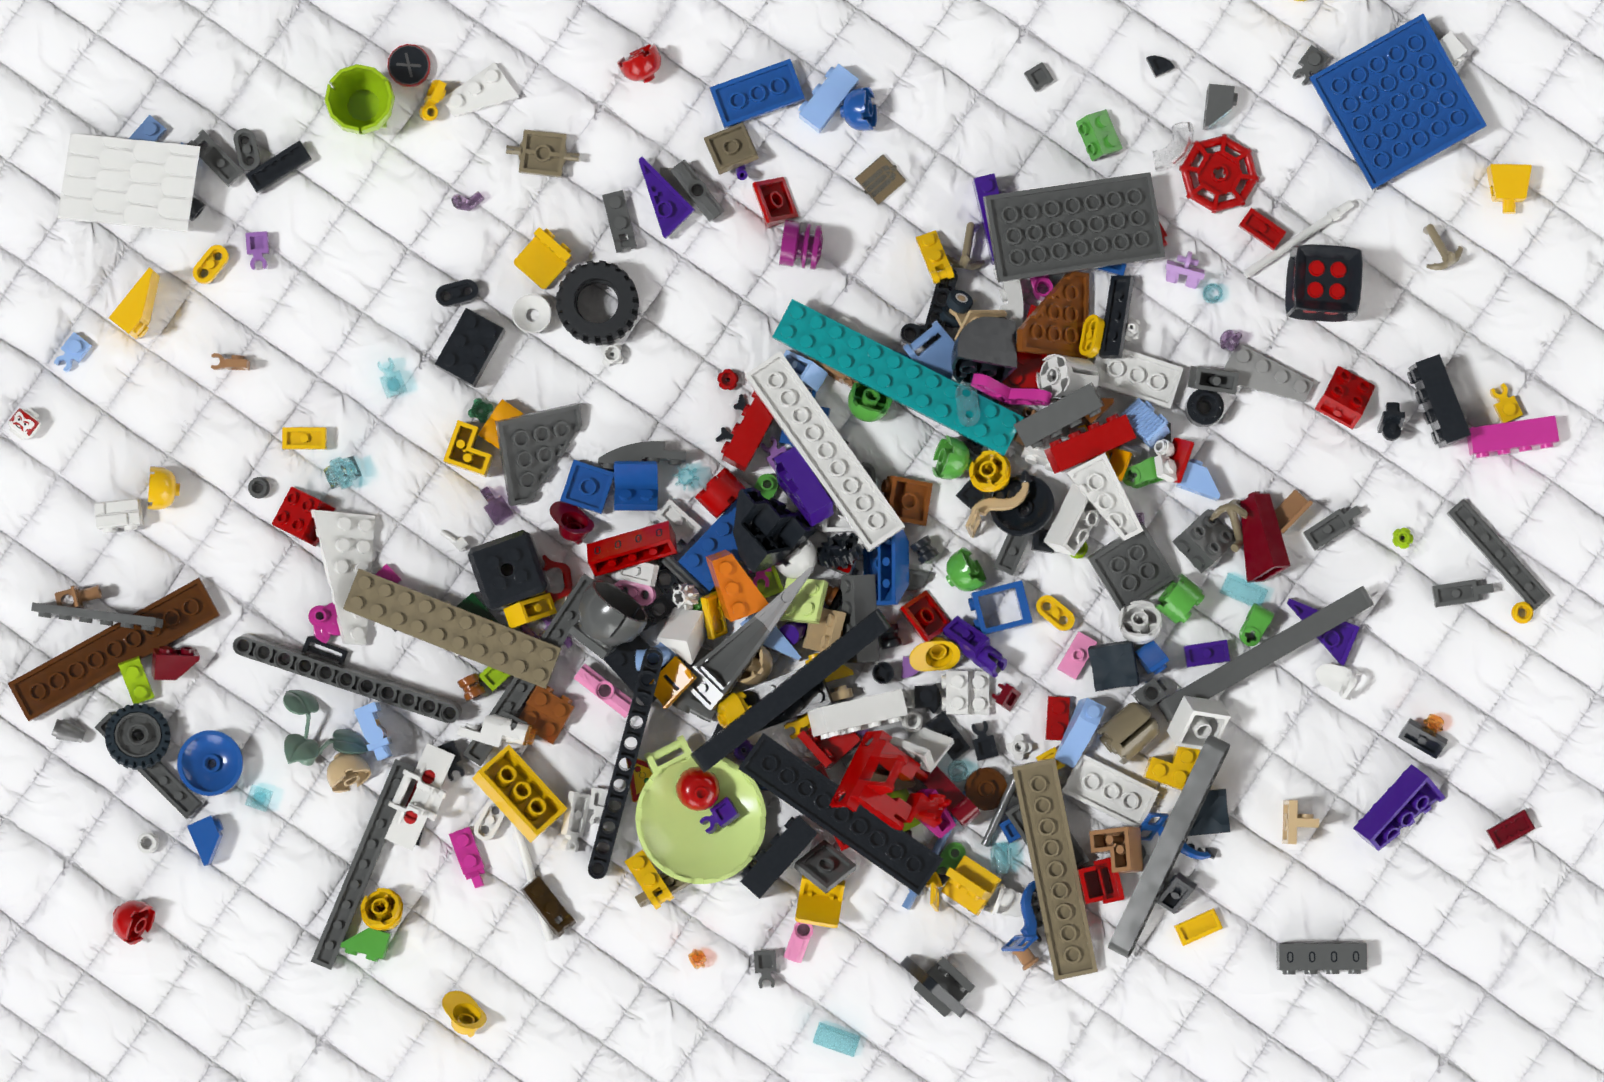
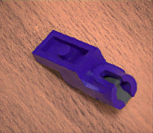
(975, 646)

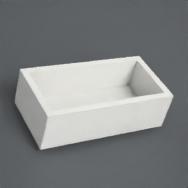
(857, 714)

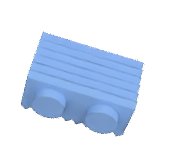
(1146, 423)

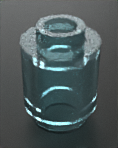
(1001, 858)

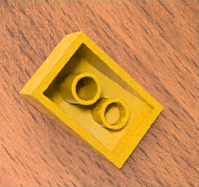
(136, 308)

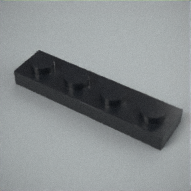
(1116, 317)

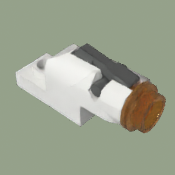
(500, 727)

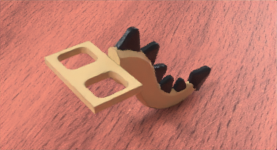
(999, 503)

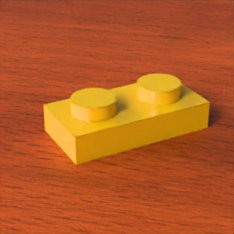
(304, 438)

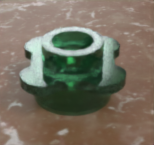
(474, 412)

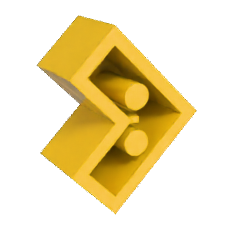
(462, 452)
(1174, 773)

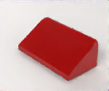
(1182, 453)

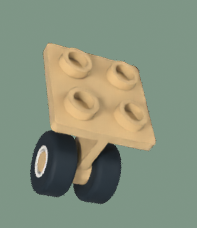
(960, 313)

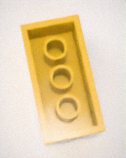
(519, 793)

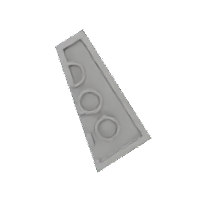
(1266, 375)

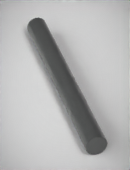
(999, 813)

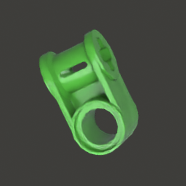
(1145, 474)
(1257, 621)

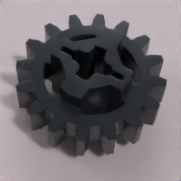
(839, 551)

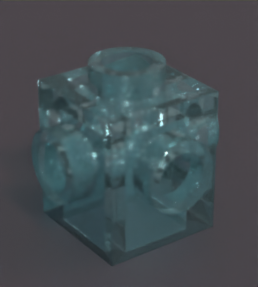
(342, 472)

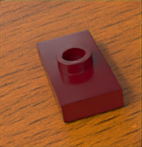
(1510, 829)

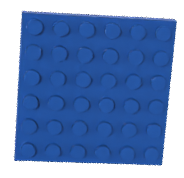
(1397, 101)

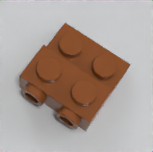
(908, 498)
(547, 713)

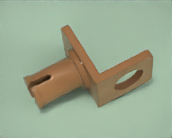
(79, 596)

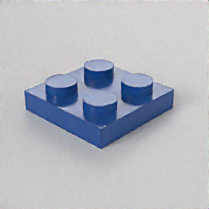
(587, 487)

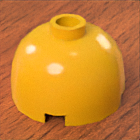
(162, 488)

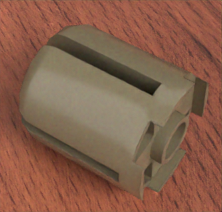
(1129, 731)

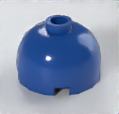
(858, 109)

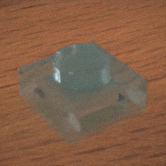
(259, 798)

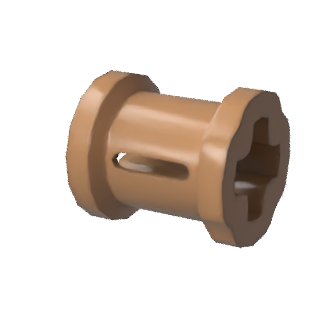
(1026, 957)

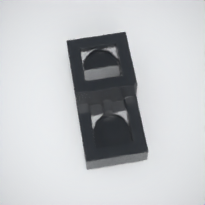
(942, 725)

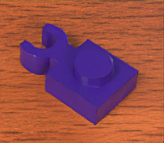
(723, 815)

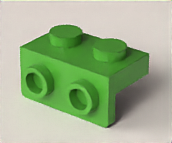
(1098, 134)

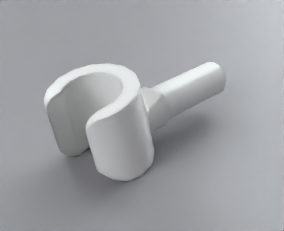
(461, 544)

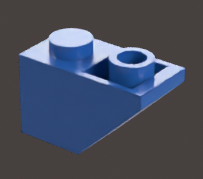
(1152, 658)

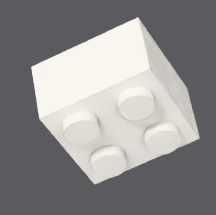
(1196, 720)

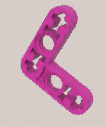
(1009, 395)

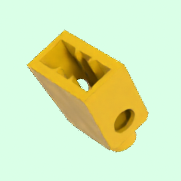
(1508, 184)

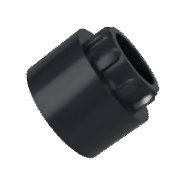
(1201, 419)

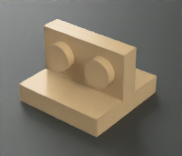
(829, 629)
(1292, 820)

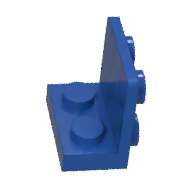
(636, 486)

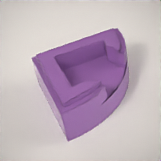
(907, 669)

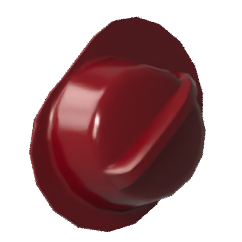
(572, 521)

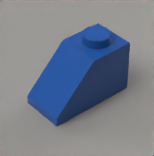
(206, 837)

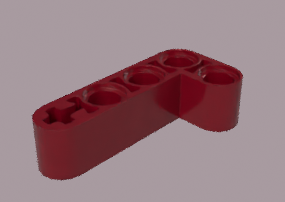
(961, 806)

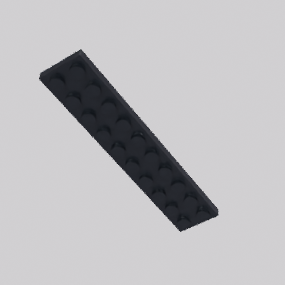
(860, 830)

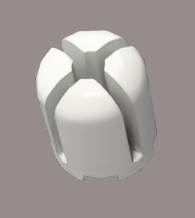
(1065, 375)

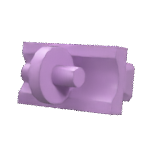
(1193, 274)

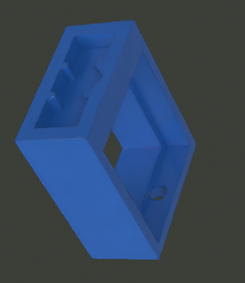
(1022, 603)

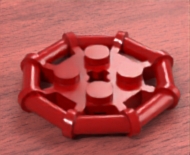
(1207, 178)

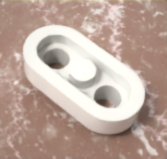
(489, 819)

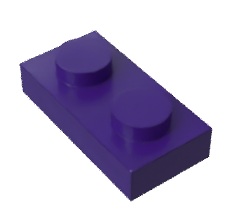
(1206, 653)

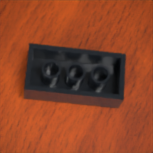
(1438, 401)
(779, 856)

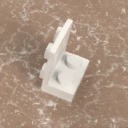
(925, 747)

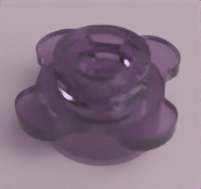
(1230, 340)

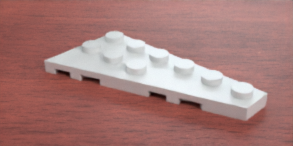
(345, 548)

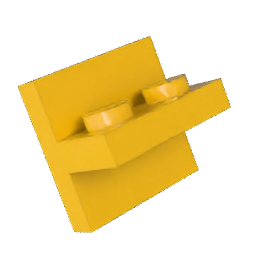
(970, 885)

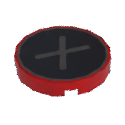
(409, 65)

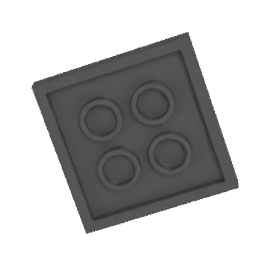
(1131, 568)

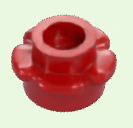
(727, 373)

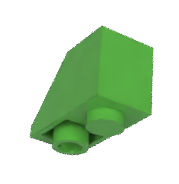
(369, 942)

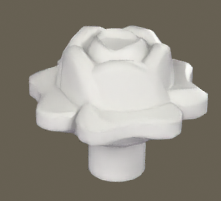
(1132, 329)

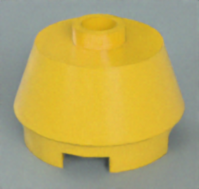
(990, 471)
(731, 708)
(382, 909)

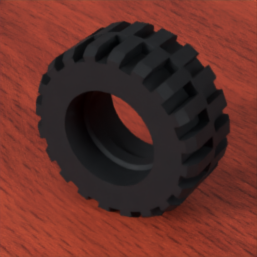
(590, 274)

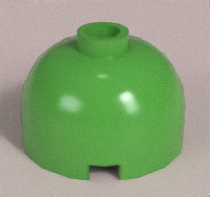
(867, 403)
(952, 458)
(964, 572)

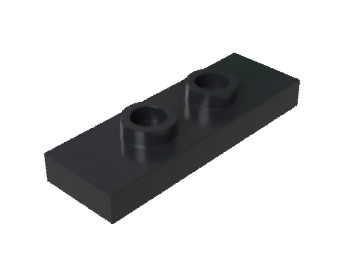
(278, 167)

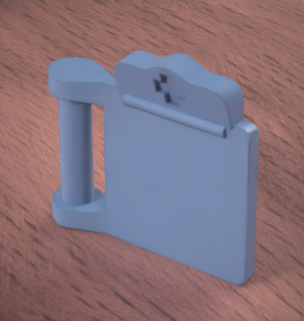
(937, 355)

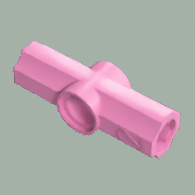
(593, 681)

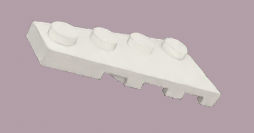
(1103, 490)

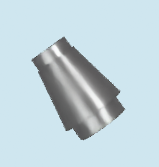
(67, 731)

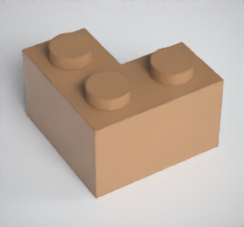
(1122, 844)

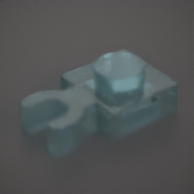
(392, 381)

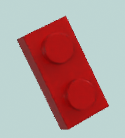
(1262, 229)
(1057, 717)

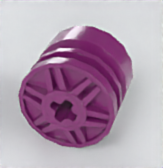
(800, 245)

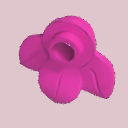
(326, 626)

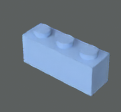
(827, 97)

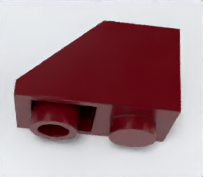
(172, 663)

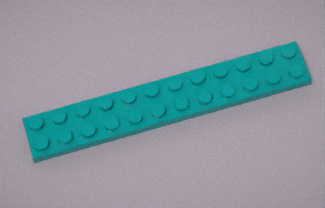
(892, 375)

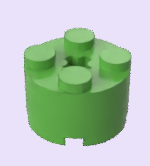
(1179, 599)

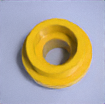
(1528, 612)

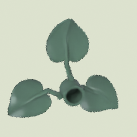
(306, 750)

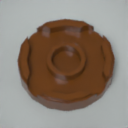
(985, 788)

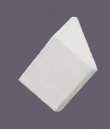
(684, 633)

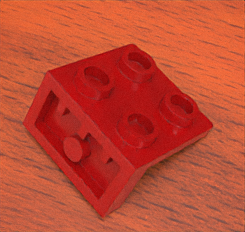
(1345, 397)
(296, 516)
(829, 750)

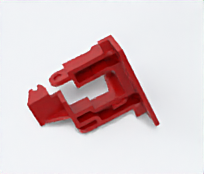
(873, 794)

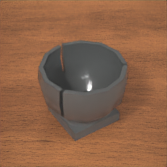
(607, 618)

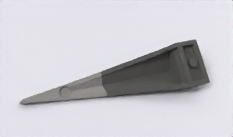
(725, 664)

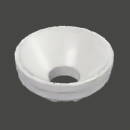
(527, 303)

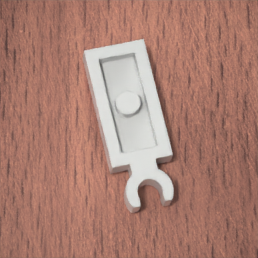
(574, 820)

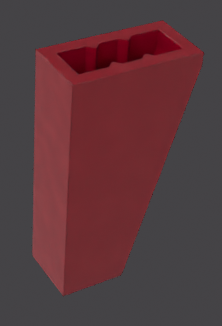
(1262, 539)

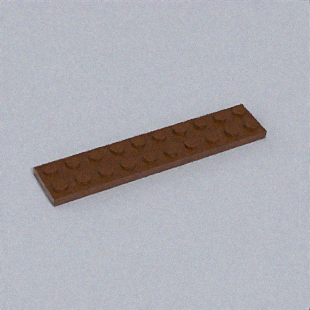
(100, 654)

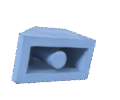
(807, 370)
(1199, 481)

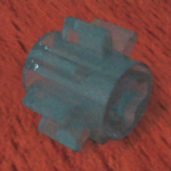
(690, 481)

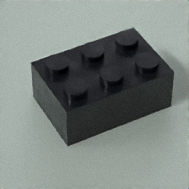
(470, 347)

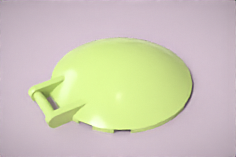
(674, 834)

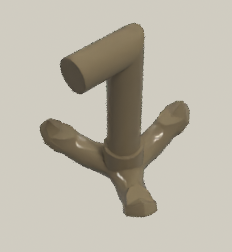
(1448, 257)
(965, 259)
(1232, 509)

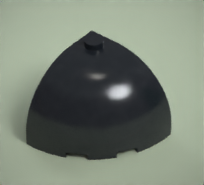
(985, 348)

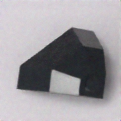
(767, 530)

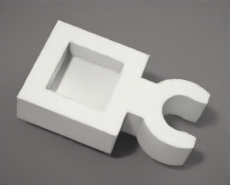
(597, 802)

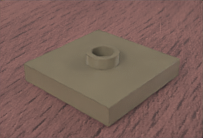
(731, 148)

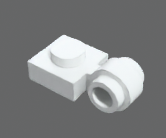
(1164, 465)

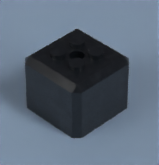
(527, 577)

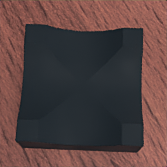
(1113, 665)
(1213, 815)

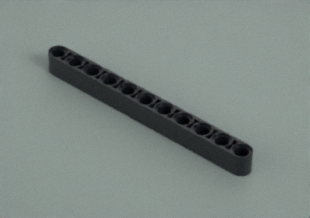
(791, 690)
(625, 773)

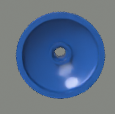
(195, 758)

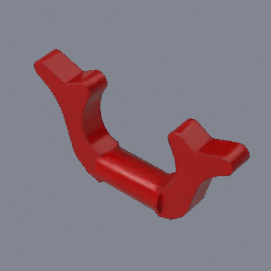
(567, 578)

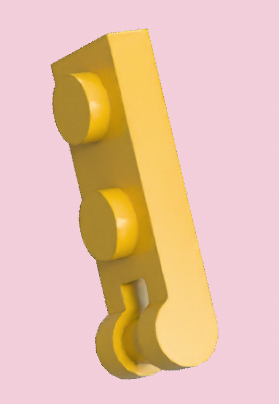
(934, 256)
(648, 878)

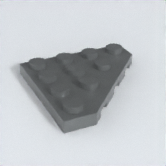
(532, 446)

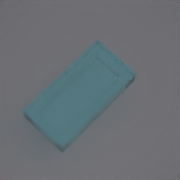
(1242, 591)
(836, 1039)

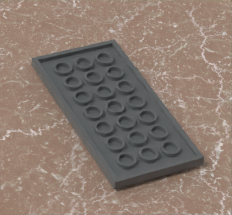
(1074, 227)

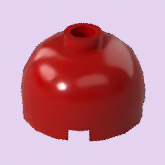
(641, 64)
(697, 789)
(132, 920)

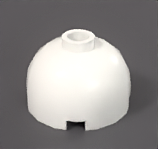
(798, 561)
(1140, 622)

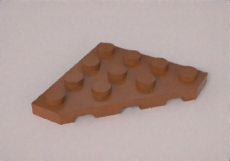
(1058, 319)

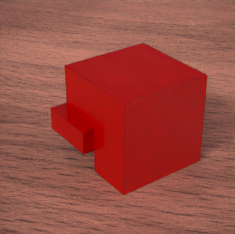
(1100, 883)

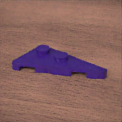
(668, 204)
(1336, 640)

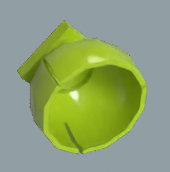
(359, 99)

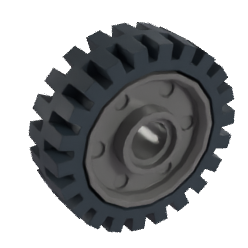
(137, 753)

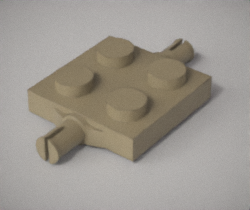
(542, 153)

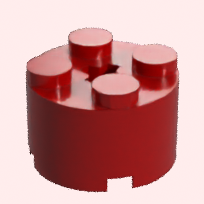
(720, 492)

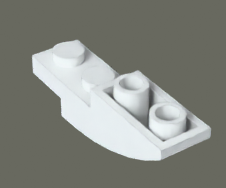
(1012, 294)

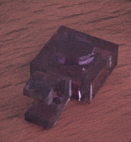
(497, 508)

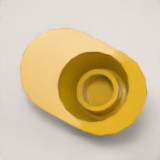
(934, 655)
(463, 1012)

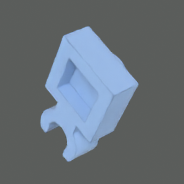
(75, 349)

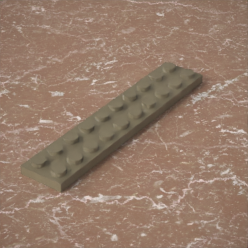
(452, 628)
(1054, 869)

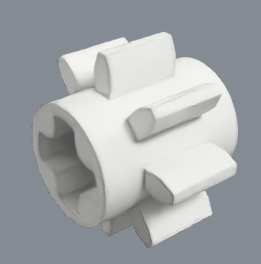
(685, 596)

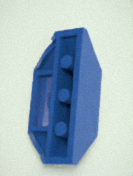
(890, 567)

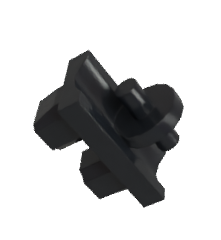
(1391, 421)

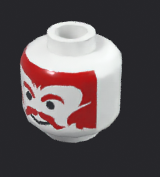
(24, 423)

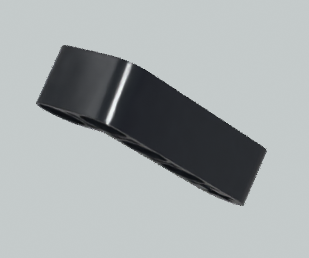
(935, 308)

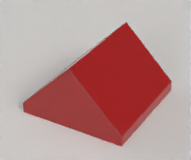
(774, 201)
(925, 616)

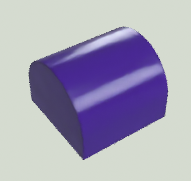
(794, 631)

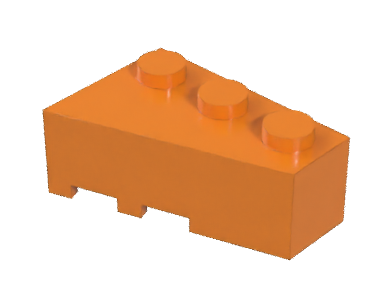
(734, 587)

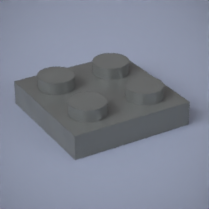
(825, 866)

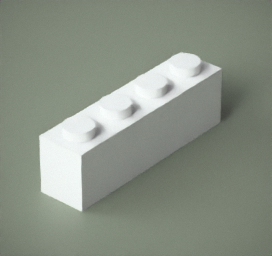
(1072, 523)

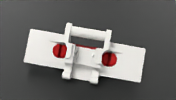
(424, 798)

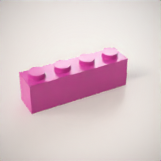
(1513, 435)

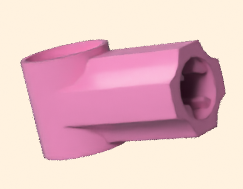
(798, 944)

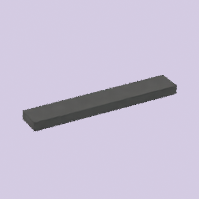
(1498, 554)
(163, 781)

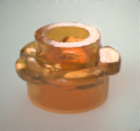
(1434, 723)
(697, 959)

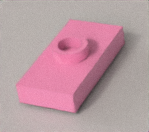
(1076, 655)

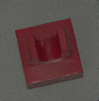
(1007, 697)

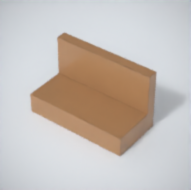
(1291, 510)

